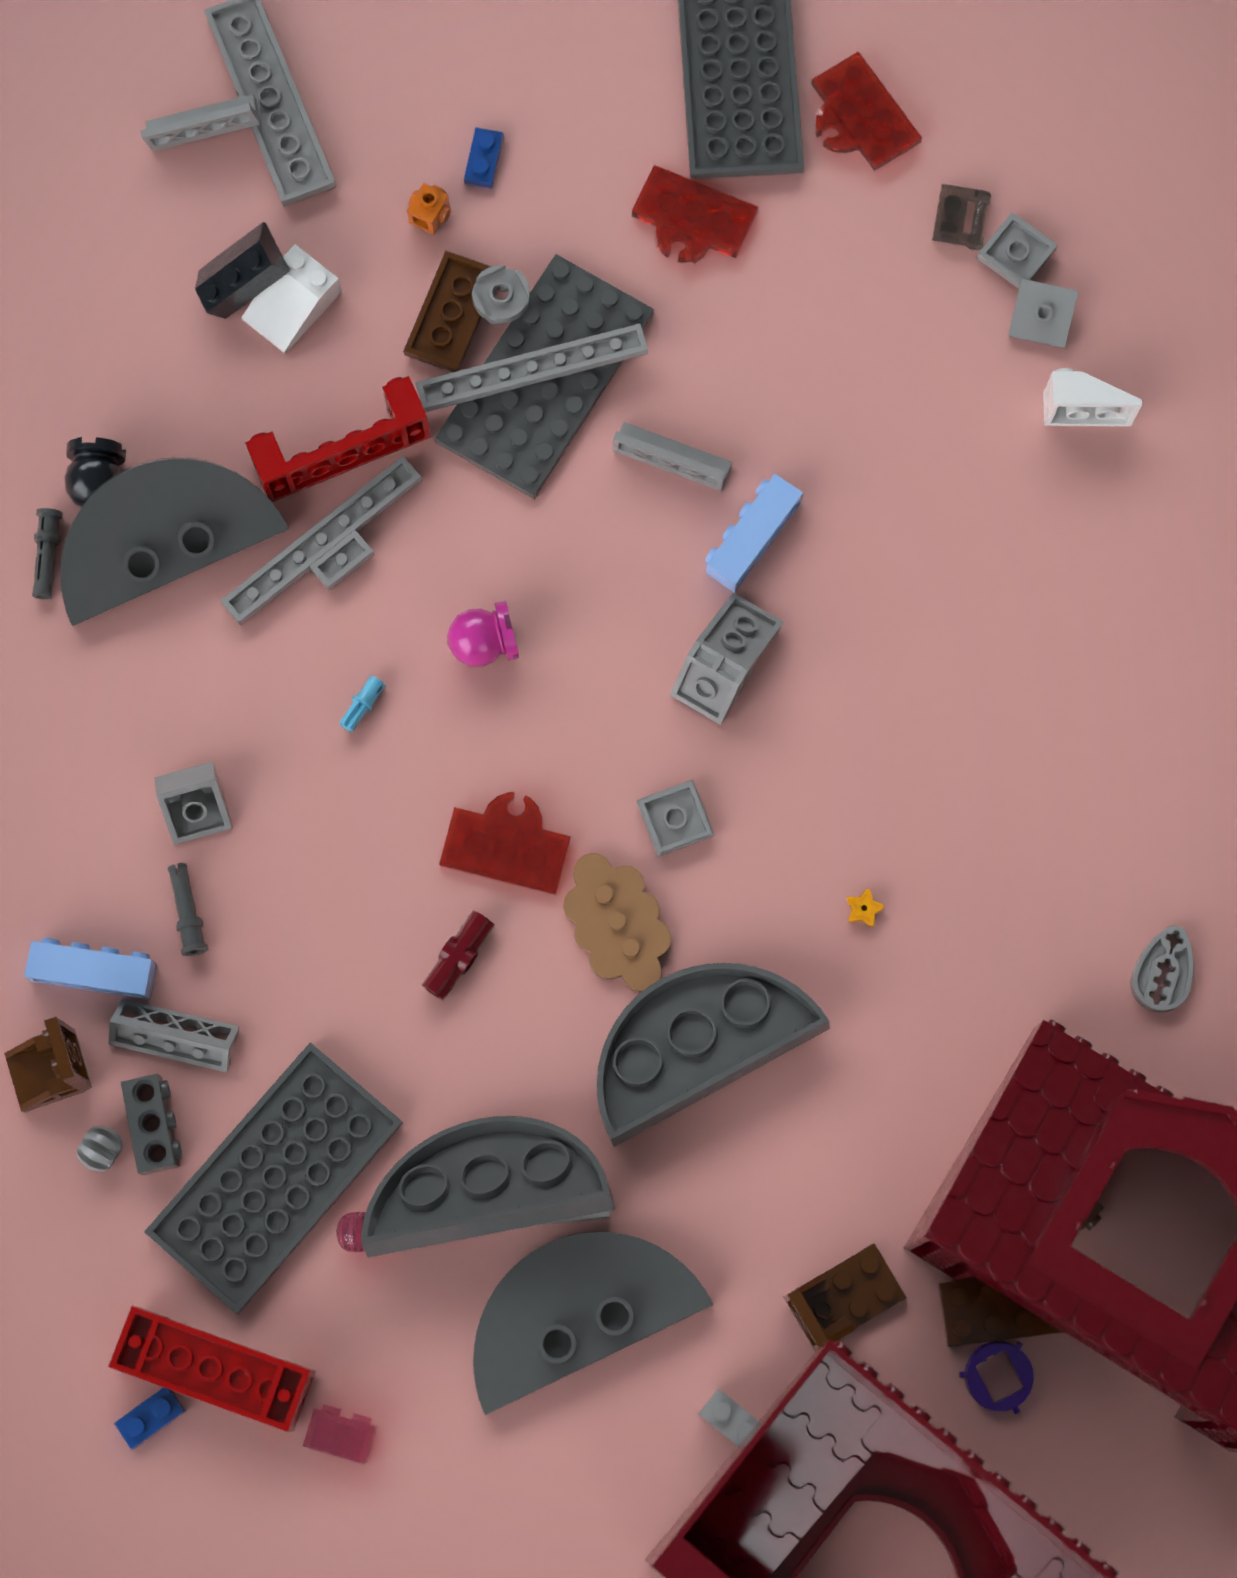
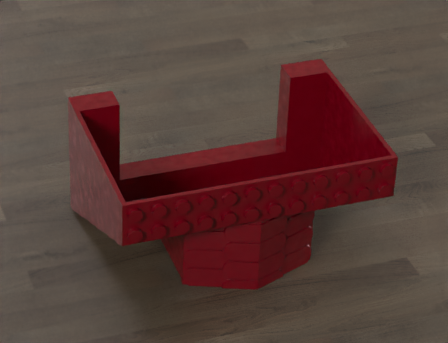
(1031, 1185)
(850, 1440)

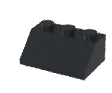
(240, 273)

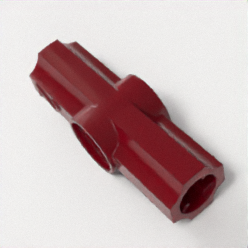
(458, 955)

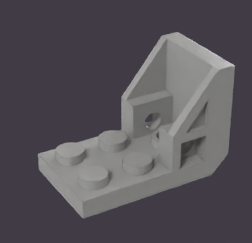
(724, 657)

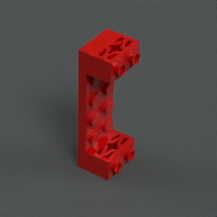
(359, 447)
(212, 1369)

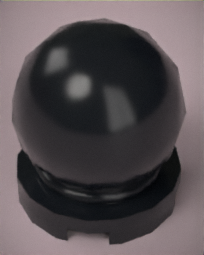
(91, 466)

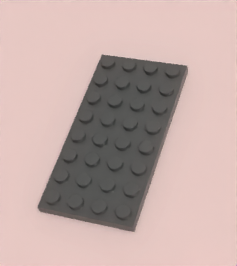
(740, 88)
(528, 428)
(273, 1178)

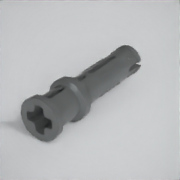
(47, 540)
(188, 924)

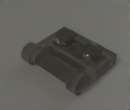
(952, 212)

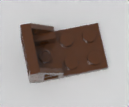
(48, 1067)
(845, 1297)

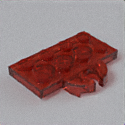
(862, 113)
(692, 215)
(506, 846)

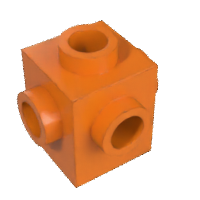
(428, 208)

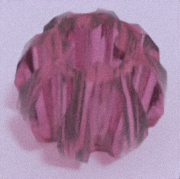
(350, 1231)

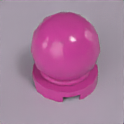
(481, 636)

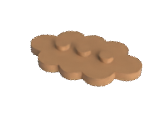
(617, 922)

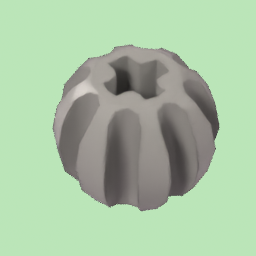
(99, 1148)

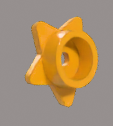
(858, 914)

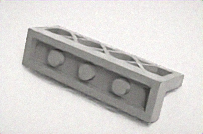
(201, 123)
(671, 456)
(170, 1039)

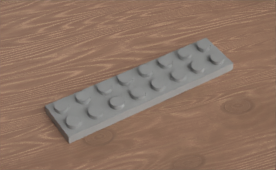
(260, 69)

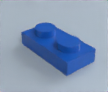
(483, 157)
(149, 1417)

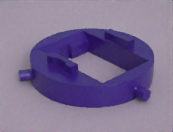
(1020, 1364)

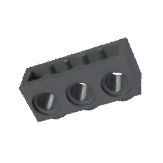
(138, 1114)

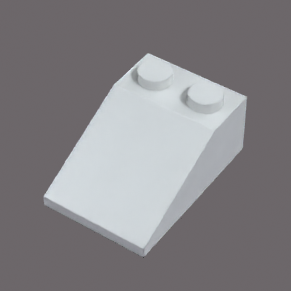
(293, 301)
(1083, 400)

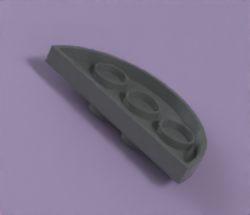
(156, 528)
(695, 1038)
(484, 1182)
(574, 1308)

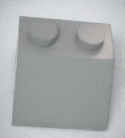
(192, 802)

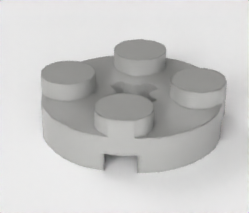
(497, 310)

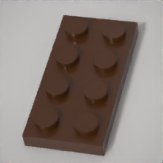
(447, 315)
(982, 1314)

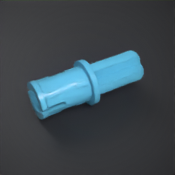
(362, 703)

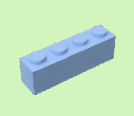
(753, 533)
(90, 969)

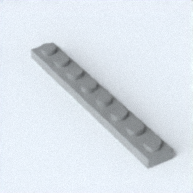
(532, 367)
(296, 558)

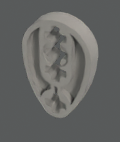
(1178, 980)

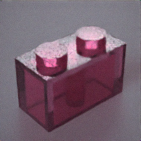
(339, 1434)

